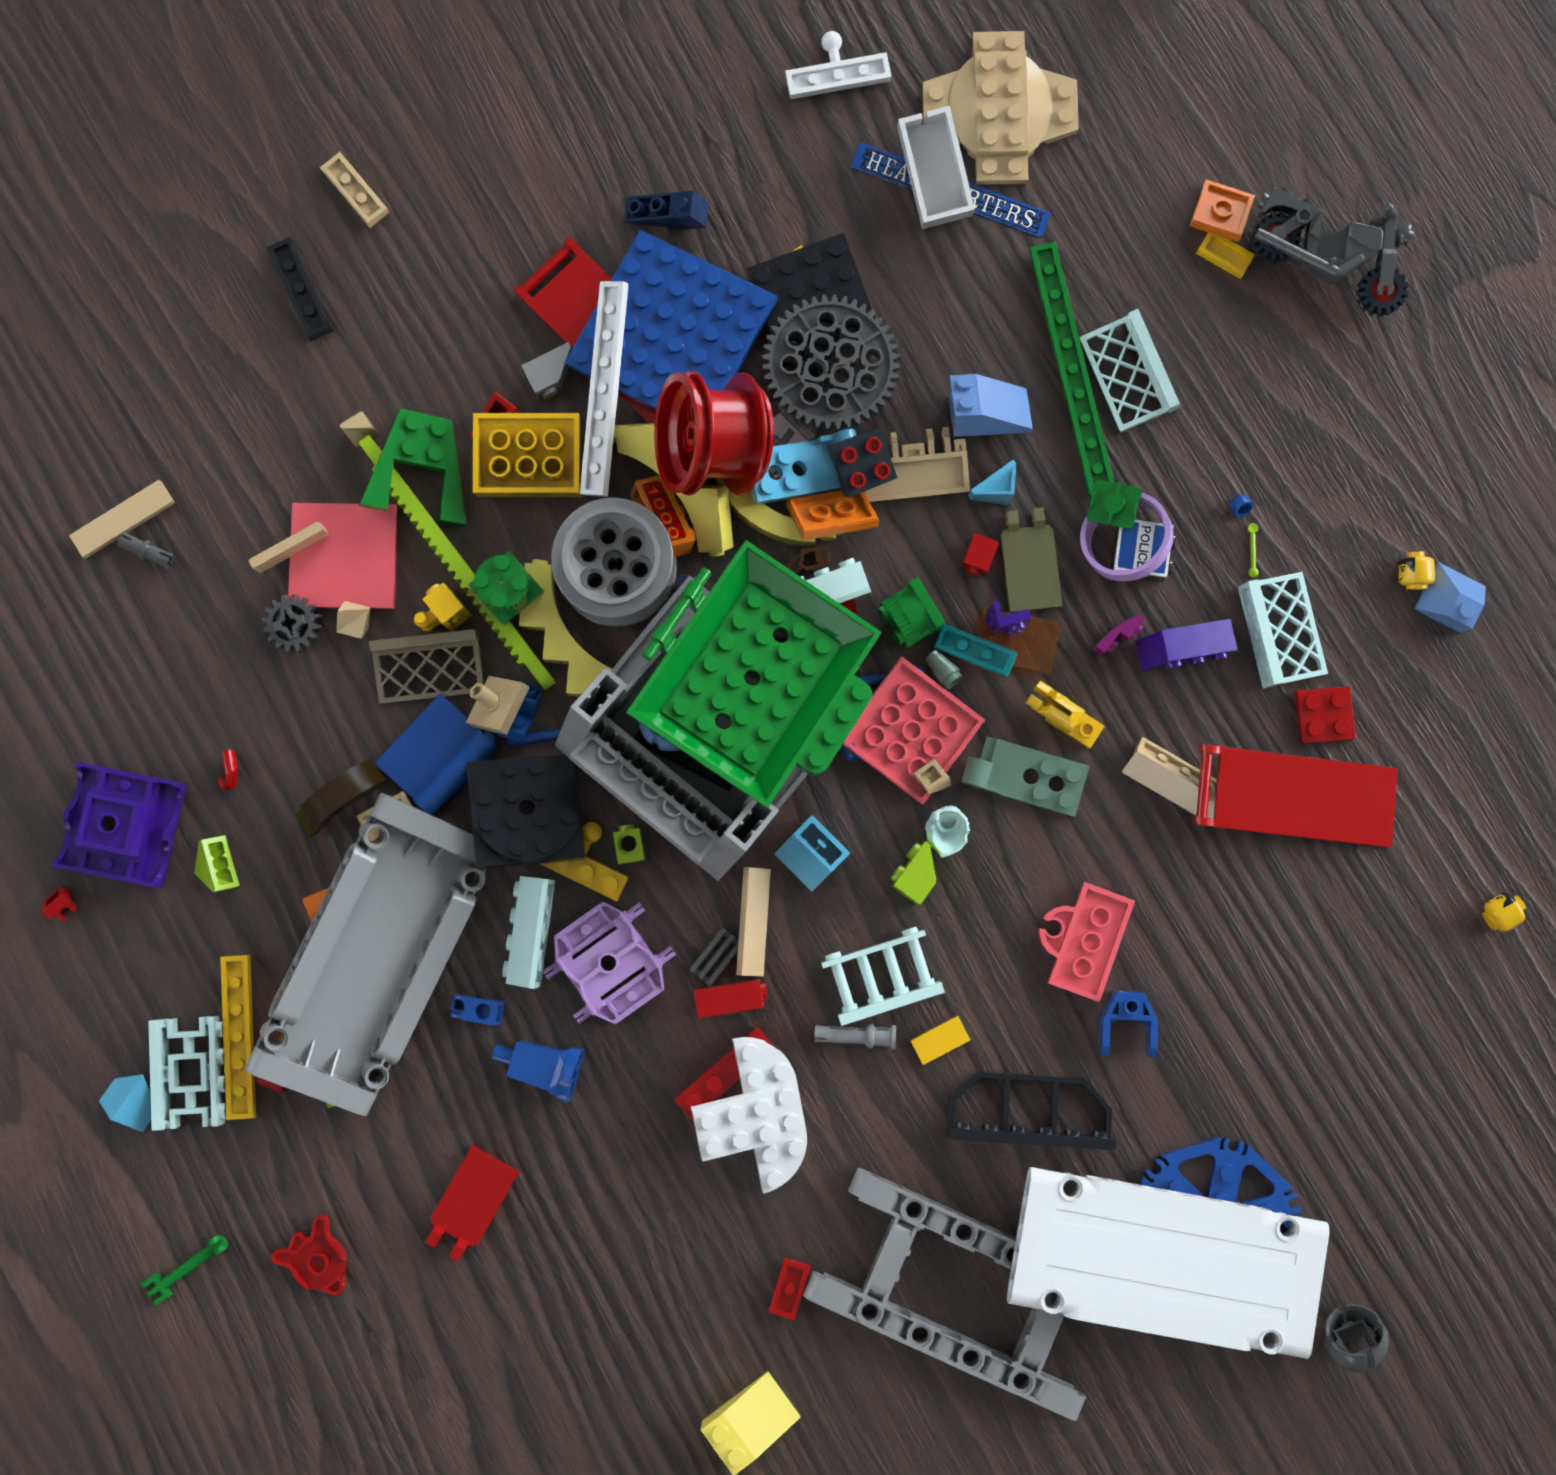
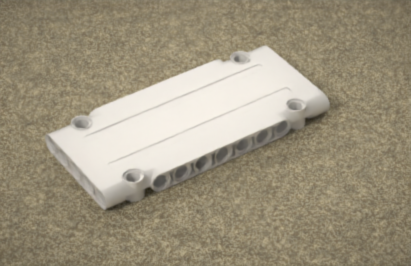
(1168, 1263)

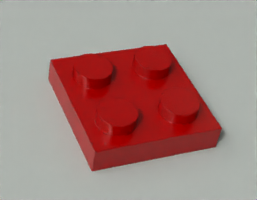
(1325, 715)

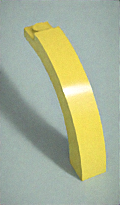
(768, 521)

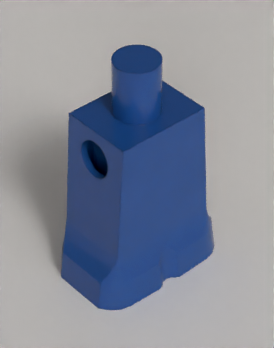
(543, 1066)

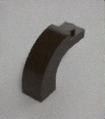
(338, 795)

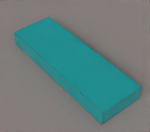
(975, 650)

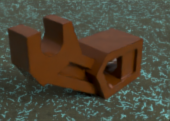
(821, 556)

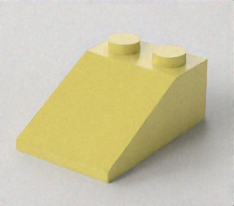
(749, 1423)

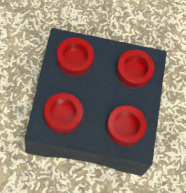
(862, 462)

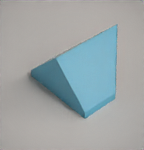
(998, 487)
(128, 1102)

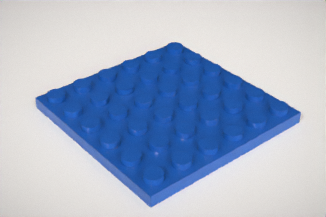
(678, 320)

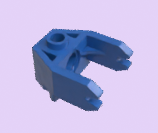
(1117, 1010)

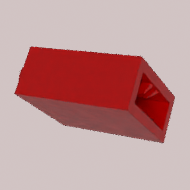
(730, 997)

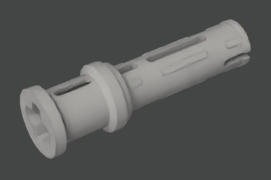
(870, 1035)

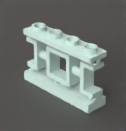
(165, 1072)

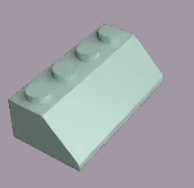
(842, 583)
(530, 932)

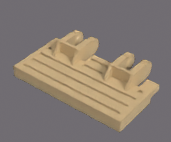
(925, 473)

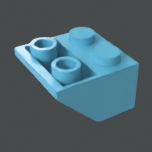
(812, 853)

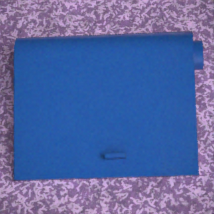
(433, 755)

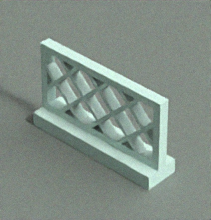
(1152, 368)
(1261, 630)

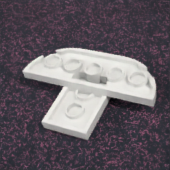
(761, 1119)

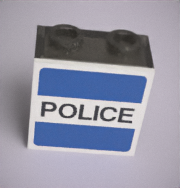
(1138, 546)

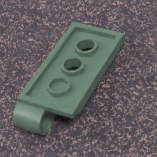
(1002, 771)

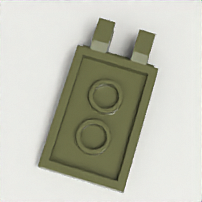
(1030, 564)

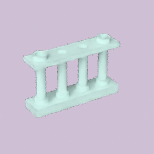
(876, 1002)

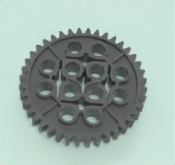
(805, 326)

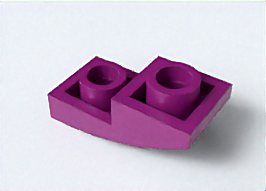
(1124, 631)

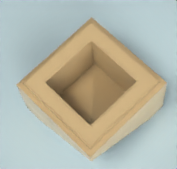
(357, 428)
(353, 619)

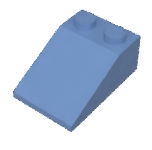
(987, 406)

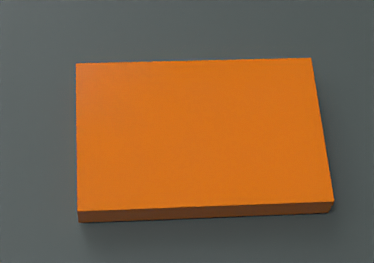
(831, 514)

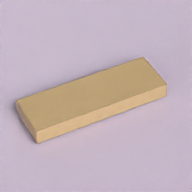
(354, 189)
(288, 547)

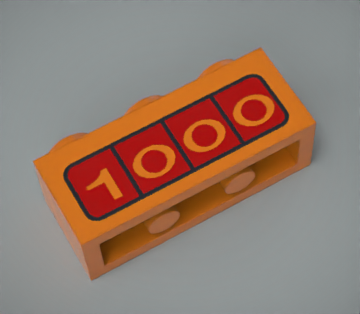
(662, 502)

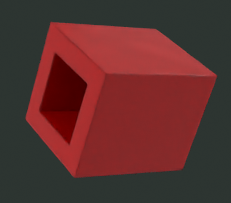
(979, 555)

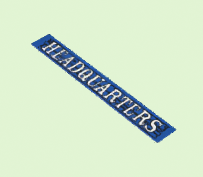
(985, 201)

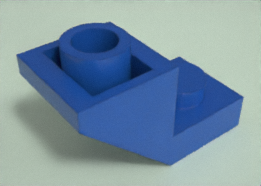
(526, 714)

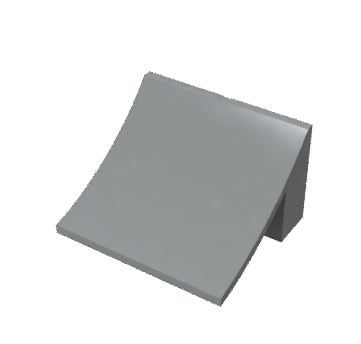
(680, 805)

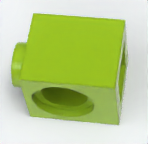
(635, 855)

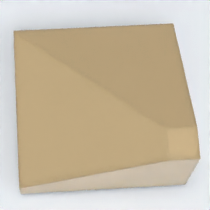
(932, 777)

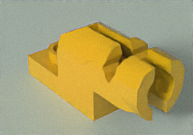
(1065, 715)

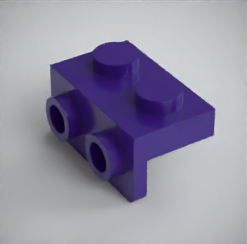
(1009, 624)

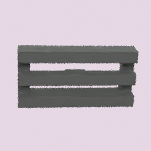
(702, 974)

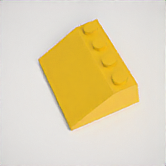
(527, 455)

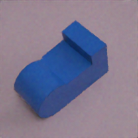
(477, 1009)

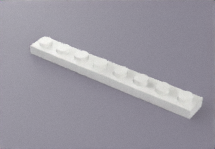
(603, 388)

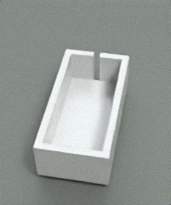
(935, 167)

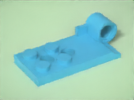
(817, 467)

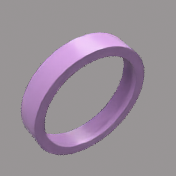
(1141, 571)

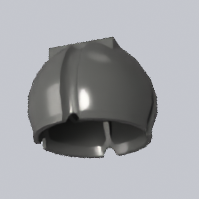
(1352, 1324)

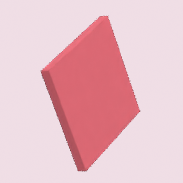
(352, 562)
(909, 726)

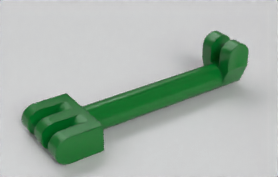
(216, 1246)

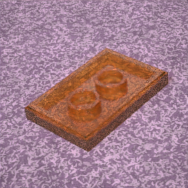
(1034, 645)

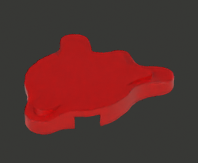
(316, 1259)

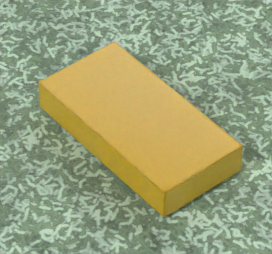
(1225, 254)
(940, 1040)

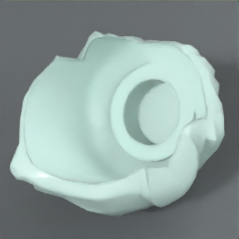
(947, 830)

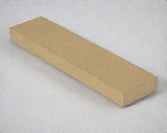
(122, 519)
(753, 921)

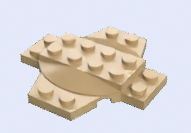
(1004, 106)

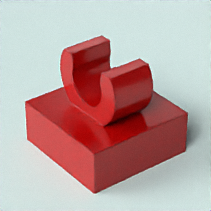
(56, 902)

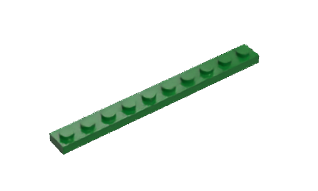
(1071, 365)

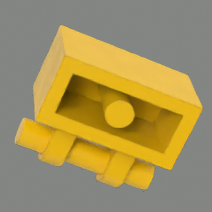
(444, 609)

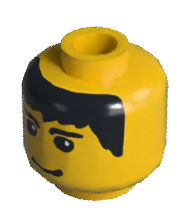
(1416, 571)
(1504, 912)

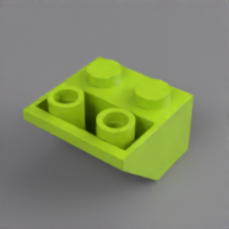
(917, 876)

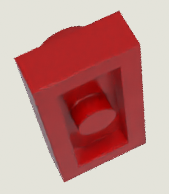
(789, 1288)

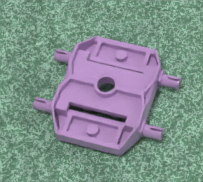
(630, 956)

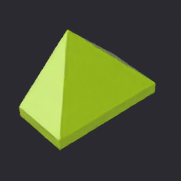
(215, 864)

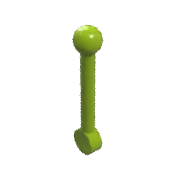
(1252, 529)

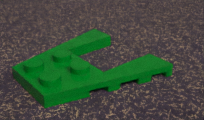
(423, 443)

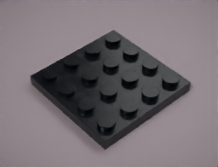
(809, 272)

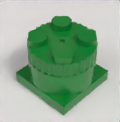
(505, 587)
(911, 614)

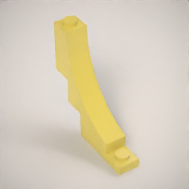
(707, 508)
(558, 643)

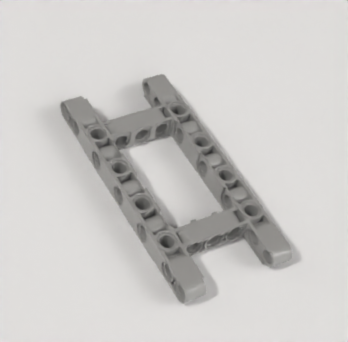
(939, 1340)

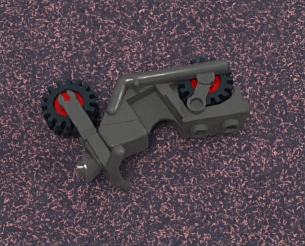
(1337, 254)

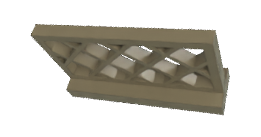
(423, 643)

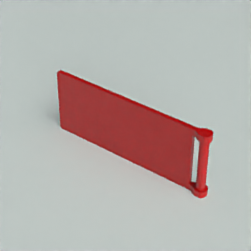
(570, 300)
(1298, 796)

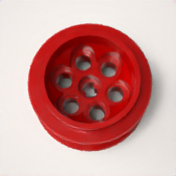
(712, 433)

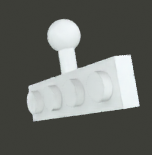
(838, 73)

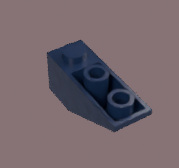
(668, 210)

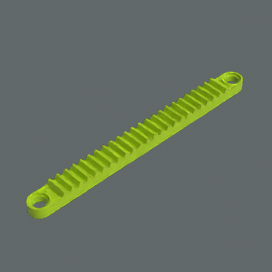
(457, 567)

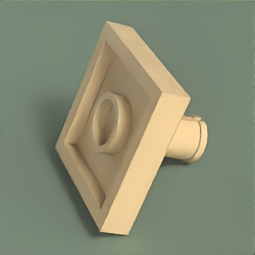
(496, 704)

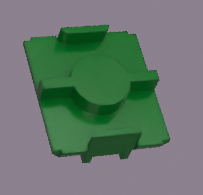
(1114, 504)

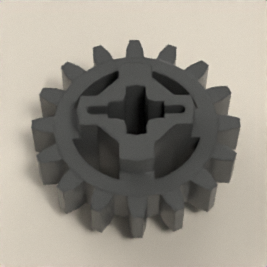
(295, 632)

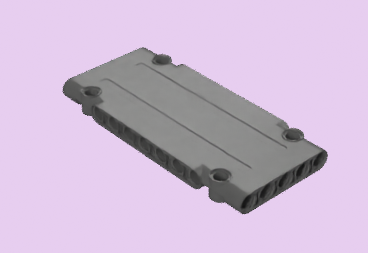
(370, 958)

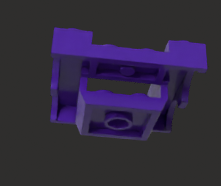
(143, 834)

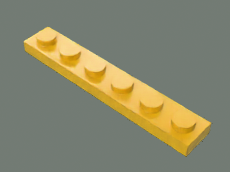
(237, 1036)

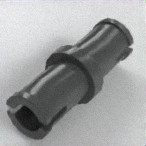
(145, 550)

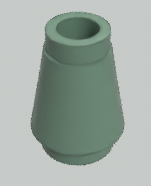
(944, 670)

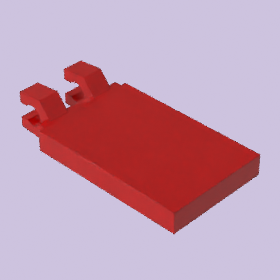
(471, 1200)

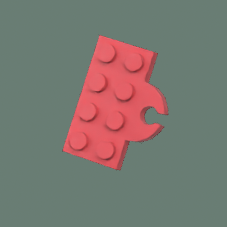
(1086, 940)

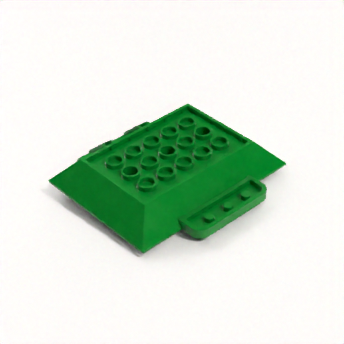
(804, 686)

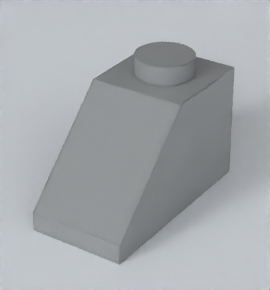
(548, 371)

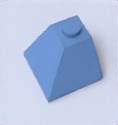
(1452, 599)

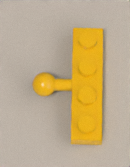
(590, 871)

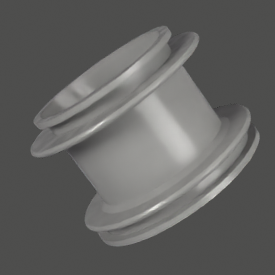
(584, 532)

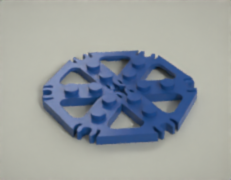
(1224, 1175)

